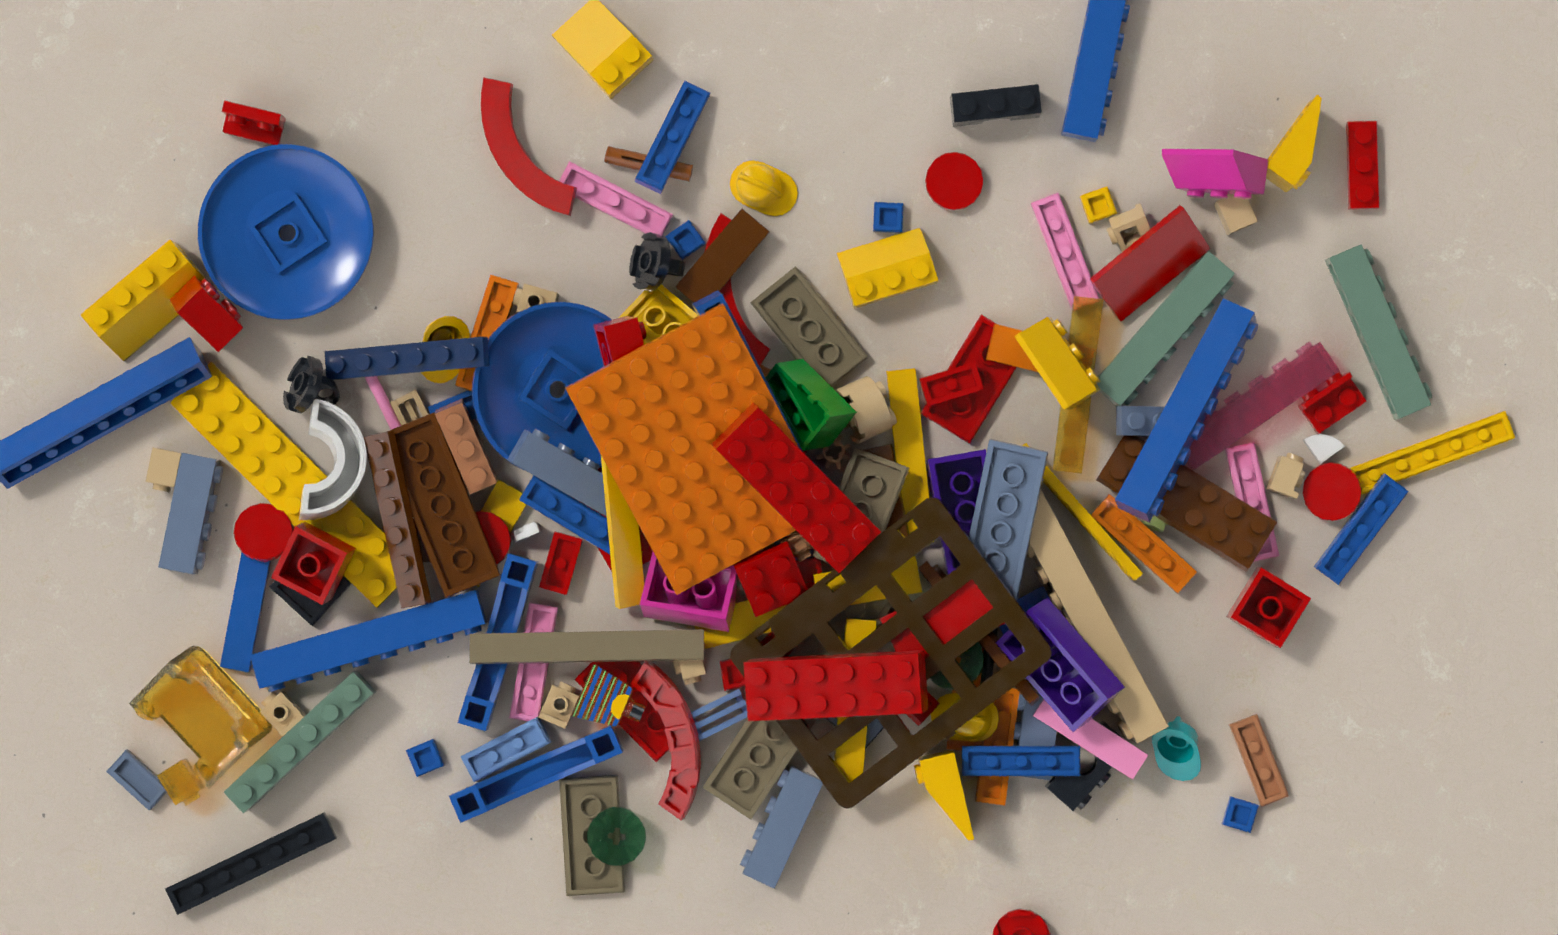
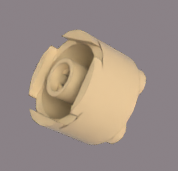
(872, 411)

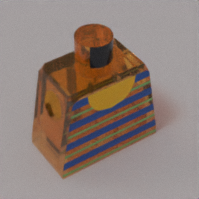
(606, 699)

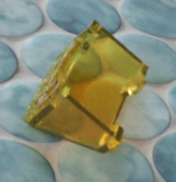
(204, 711)

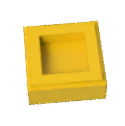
(1098, 205)

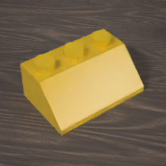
(887, 268)
(1058, 362)

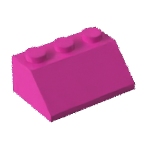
(1216, 172)
(703, 605)

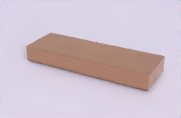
(1258, 760)

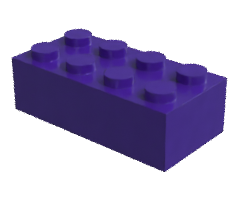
(956, 483)
(1075, 677)

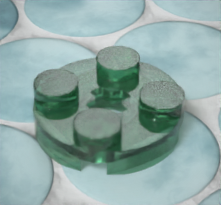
(605, 823)

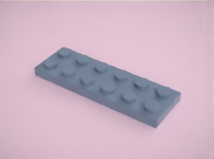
(1007, 508)

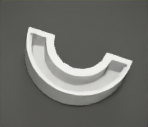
(350, 458)

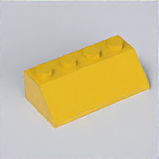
(140, 302)

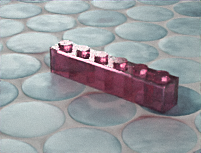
(1262, 401)

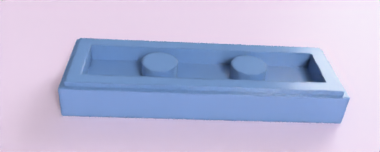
(506, 749)

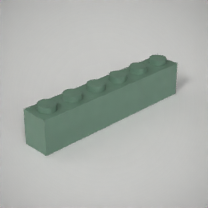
(1164, 328)
(1378, 331)
(300, 741)

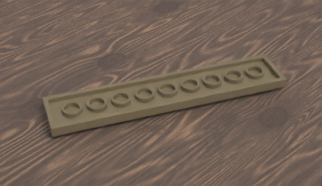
(762, 747)

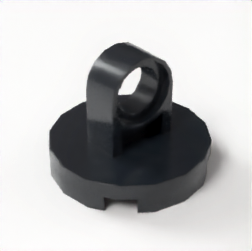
(652, 262)
(306, 384)

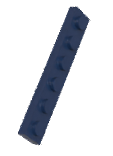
(407, 358)

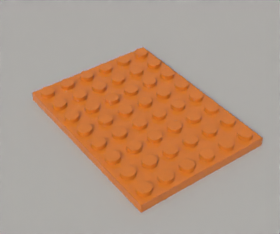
(656, 431)

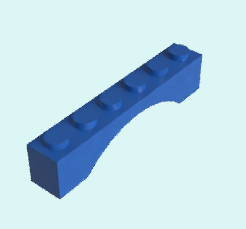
(505, 618)
(536, 773)

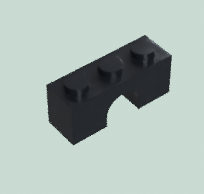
(994, 104)
(1075, 789)

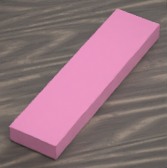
(616, 201)
(1063, 248)
(1250, 488)
(532, 676)
(1097, 740)

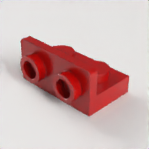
(253, 123)
(1332, 402)

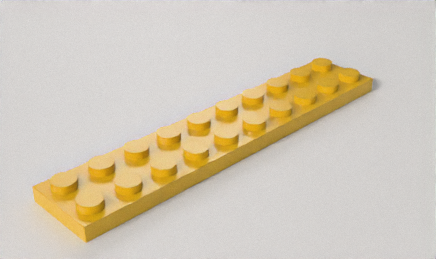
(279, 474)

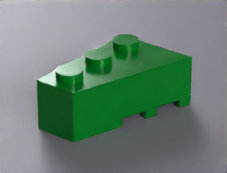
(809, 404)

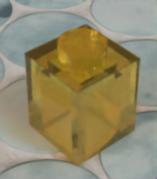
(181, 783)

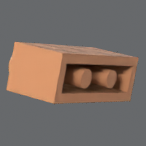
(466, 446)

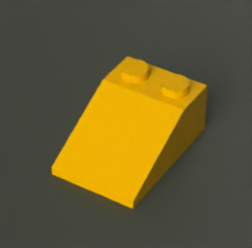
(603, 47)
(1294, 152)
(659, 312)
(943, 782)

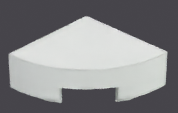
(1323, 446)
(525, 531)

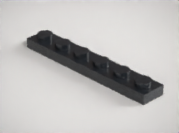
(251, 863)

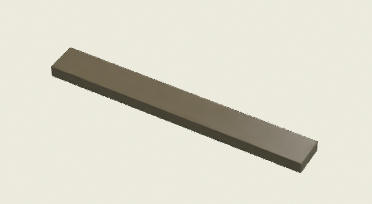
(586, 646)

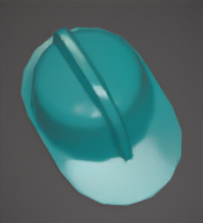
(1177, 750)

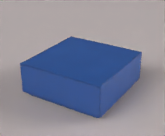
(888, 217)
(685, 240)
(425, 757)
(1240, 814)

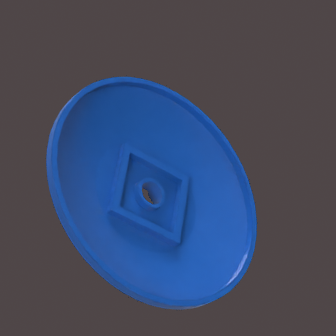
(243, 227)
(525, 358)

